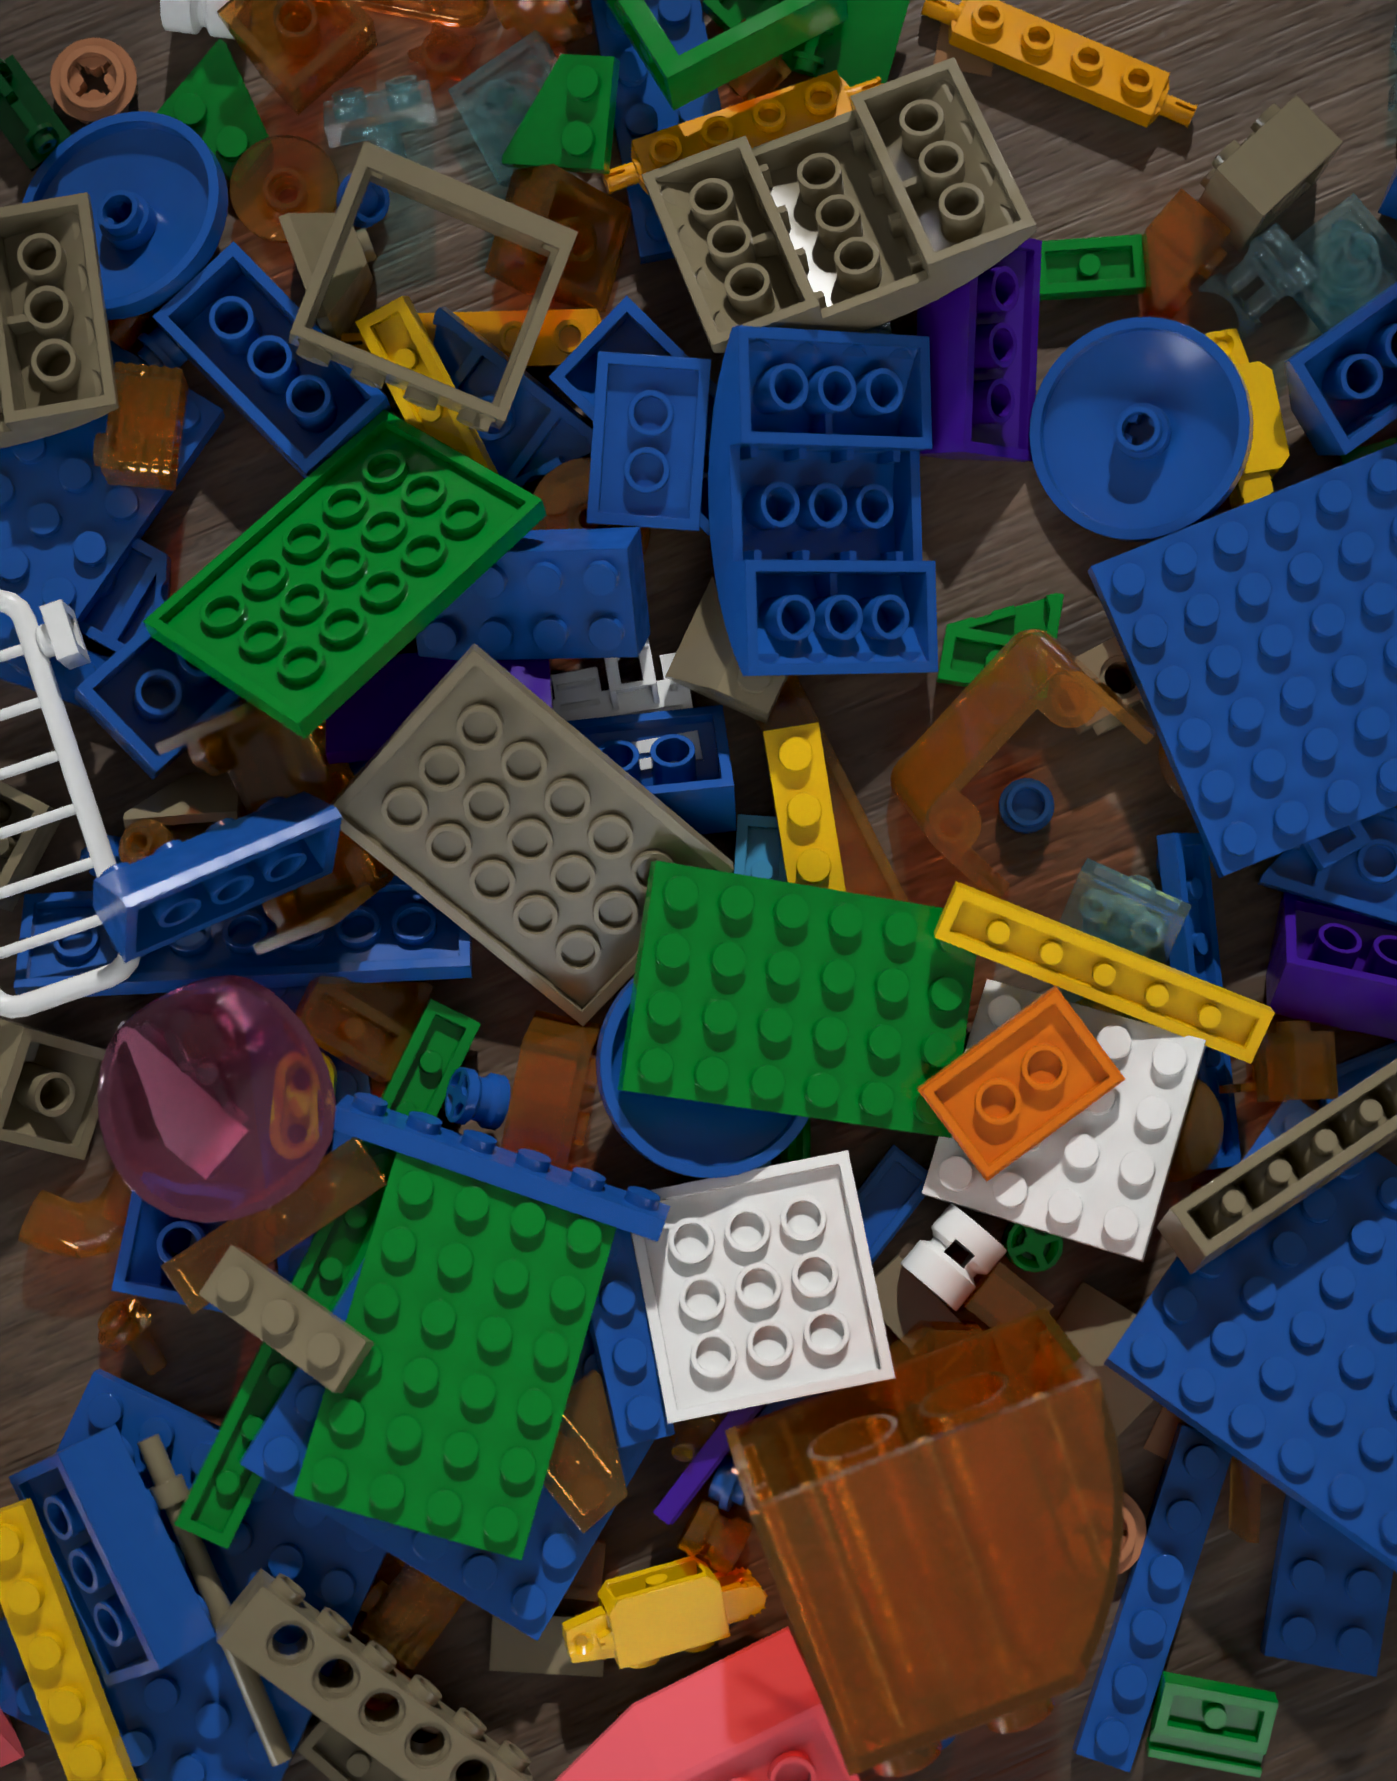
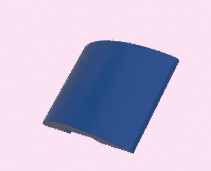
(822, 502)

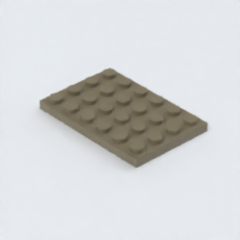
(519, 832)

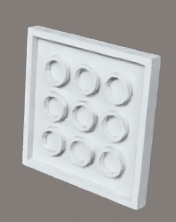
(1106, 1166)
(762, 1289)

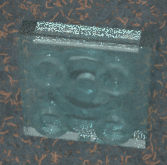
(500, 95)
(379, 114)
(1353, 263)
(1125, 911)

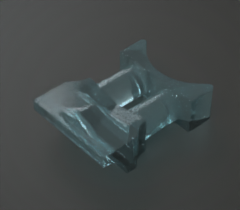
(1278, 265)

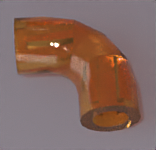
(78, 1228)

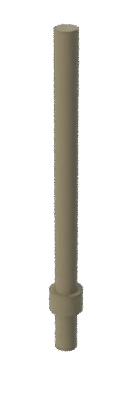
(169, 1494)

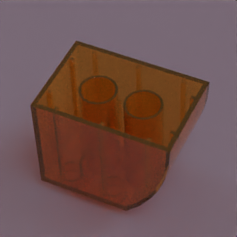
(943, 1538)

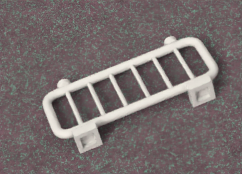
(63, 639)

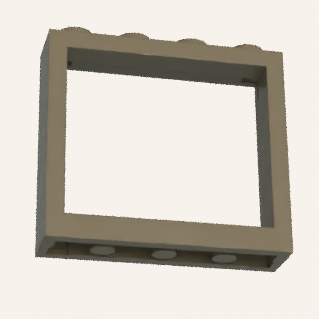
(469, 206)

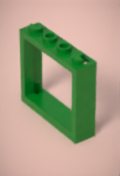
(727, 54)

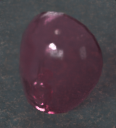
(215, 1100)

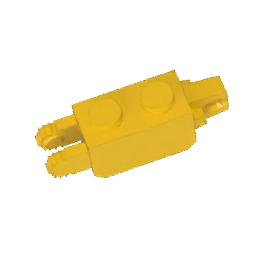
(1269, 440)
(662, 1613)

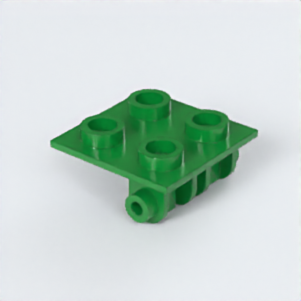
(855, 48)

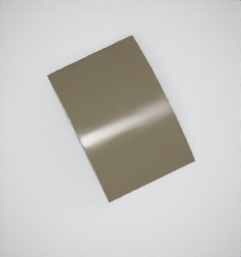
(845, 214)
(52, 321)

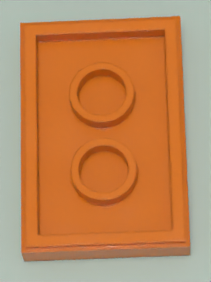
(1021, 1083)

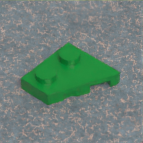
(218, 107)
(570, 118)
(976, 641)

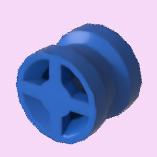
(477, 1098)

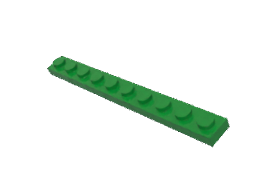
(333, 1256)

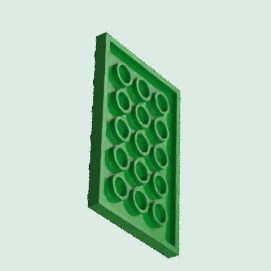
(344, 571)
(793, 999)
(472, 1361)

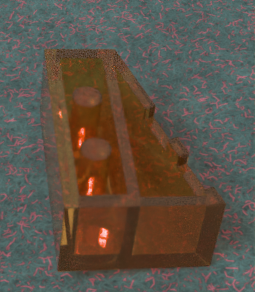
(551, 1086)

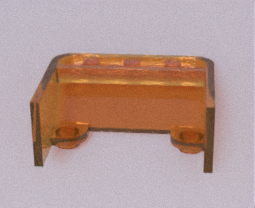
(1023, 677)
(276, 762)

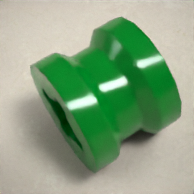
(1045, 1248)

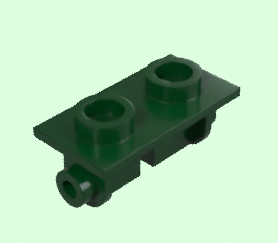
(27, 116)

